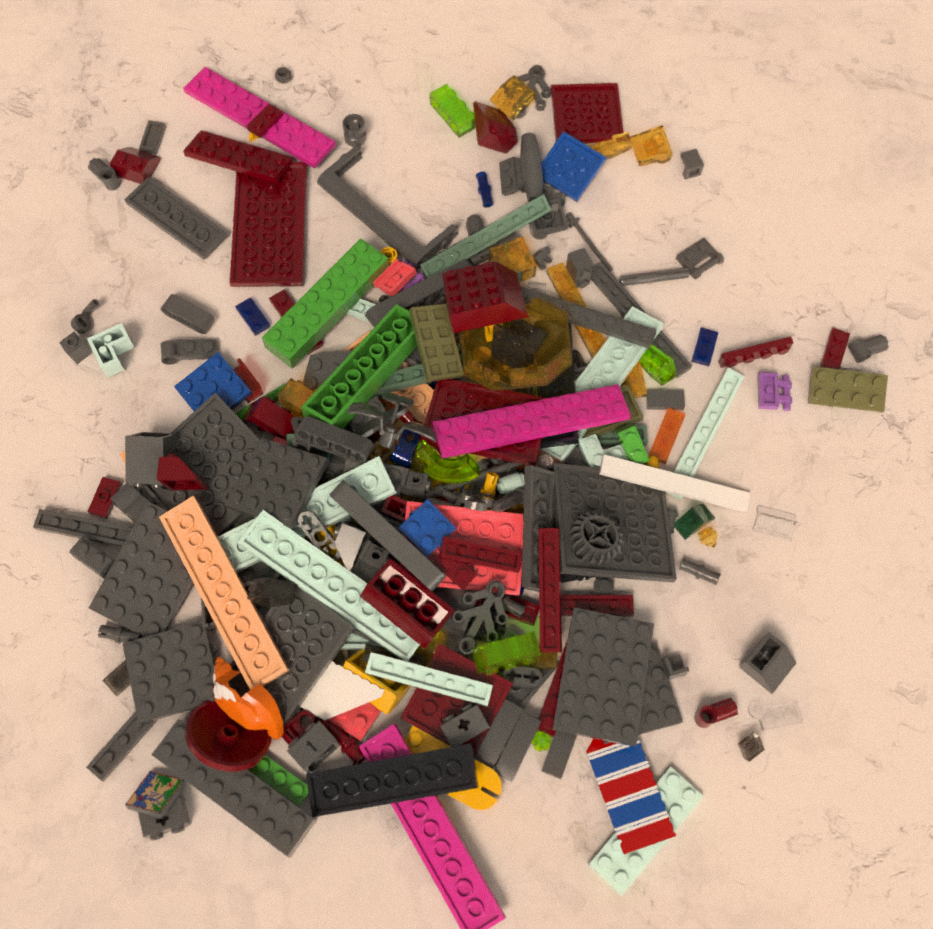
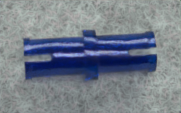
(484, 189)

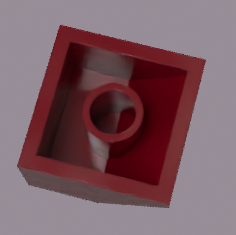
(134, 164)
(178, 475)

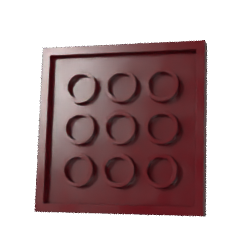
(587, 111)
(429, 708)

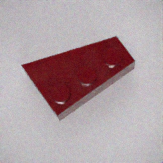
(269, 417)

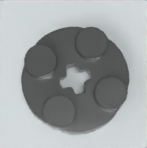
(475, 501)

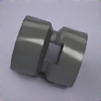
(354, 130)

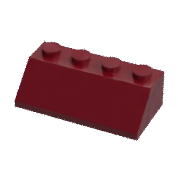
(407, 603)

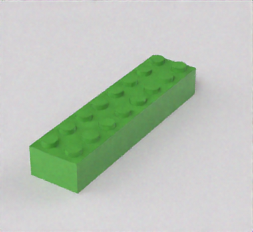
(325, 303)
(364, 369)

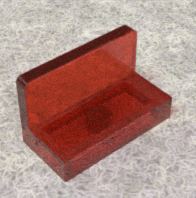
(249, 380)

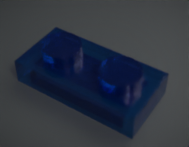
(252, 316)
(704, 347)

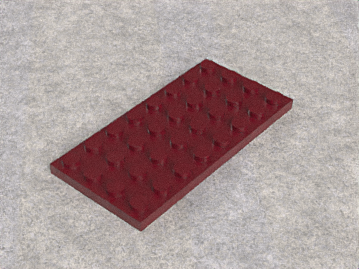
(269, 230)

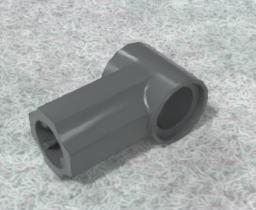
(104, 173)
(864, 349)

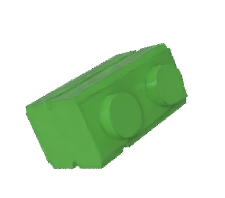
(632, 443)

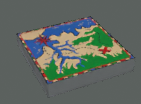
(156, 794)

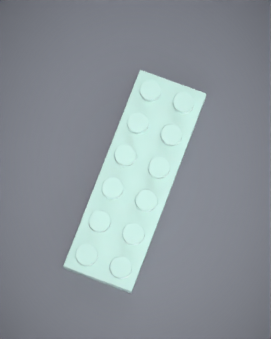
(622, 869)

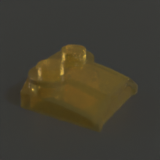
(651, 146)

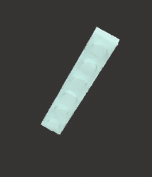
(428, 679)

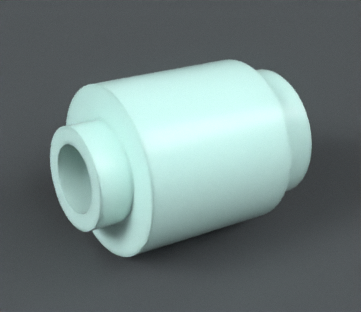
(509, 483)

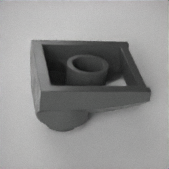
(550, 222)

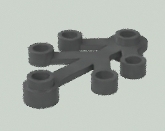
(535, 75)
(482, 614)

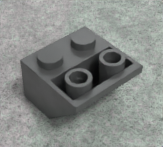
(769, 662)

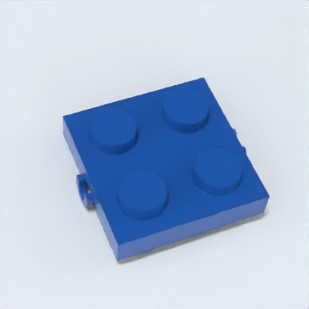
(427, 527)

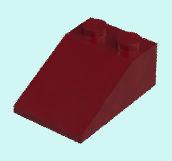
(494, 128)

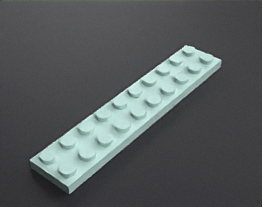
(609, 368)
(368, 480)
(324, 580)

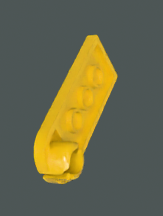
(475, 798)

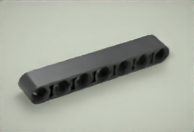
(414, 296)
(387, 535)

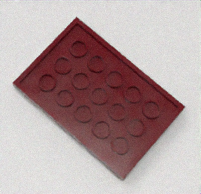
(460, 398)

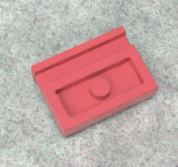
(395, 277)

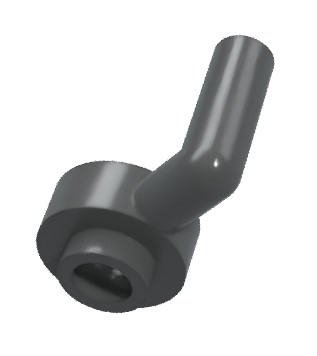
(80, 322)

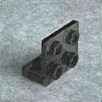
(509, 348)

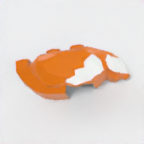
(253, 710)

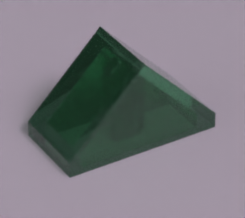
(693, 521)

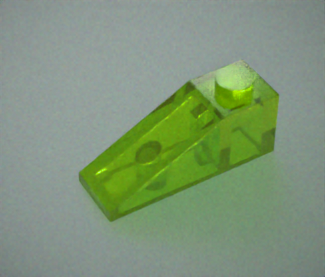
(658, 365)

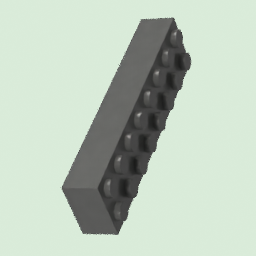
(239, 794)

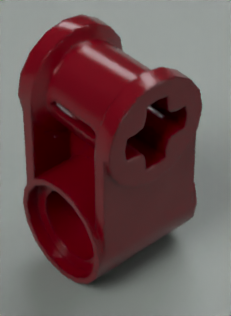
(295, 727)

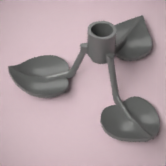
(389, 433)

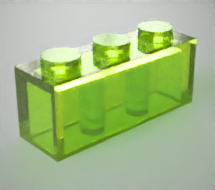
(452, 110)
(506, 653)

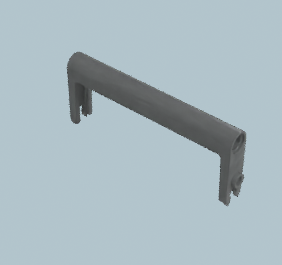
(373, 218)

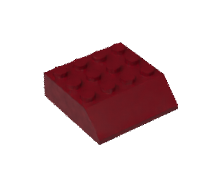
(483, 296)

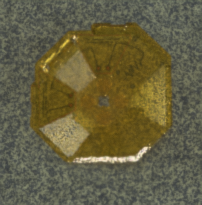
(549, 362)

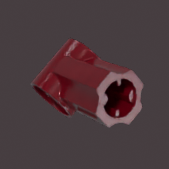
(717, 712)

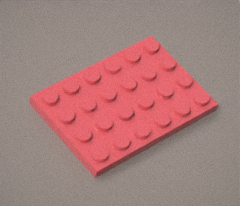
(481, 527)

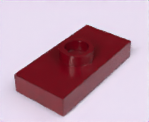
(101, 502)

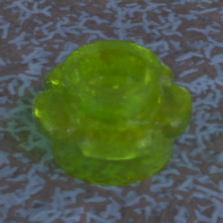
(546, 741)

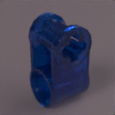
(405, 450)

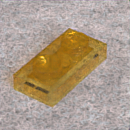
(636, 381)

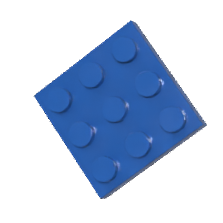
(571, 166)
(210, 378)

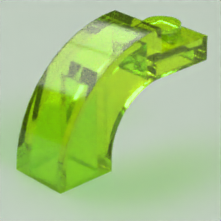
(447, 470)

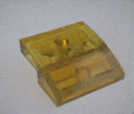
(513, 96)

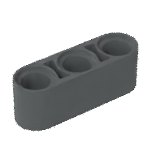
(187, 314)

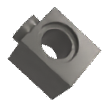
(75, 347)

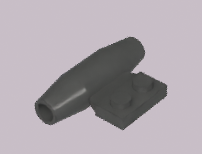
(524, 170)

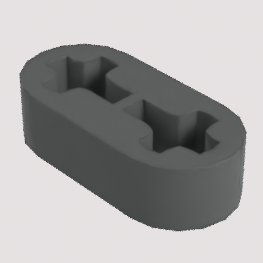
(524, 682)

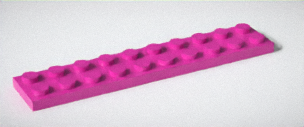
(244, 106)
(530, 421)
(439, 845)

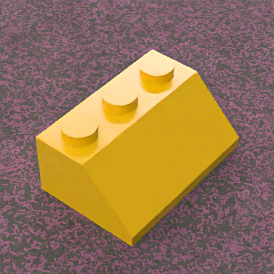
(393, 691)

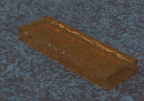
(667, 435)

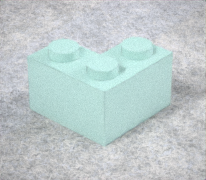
(108, 346)

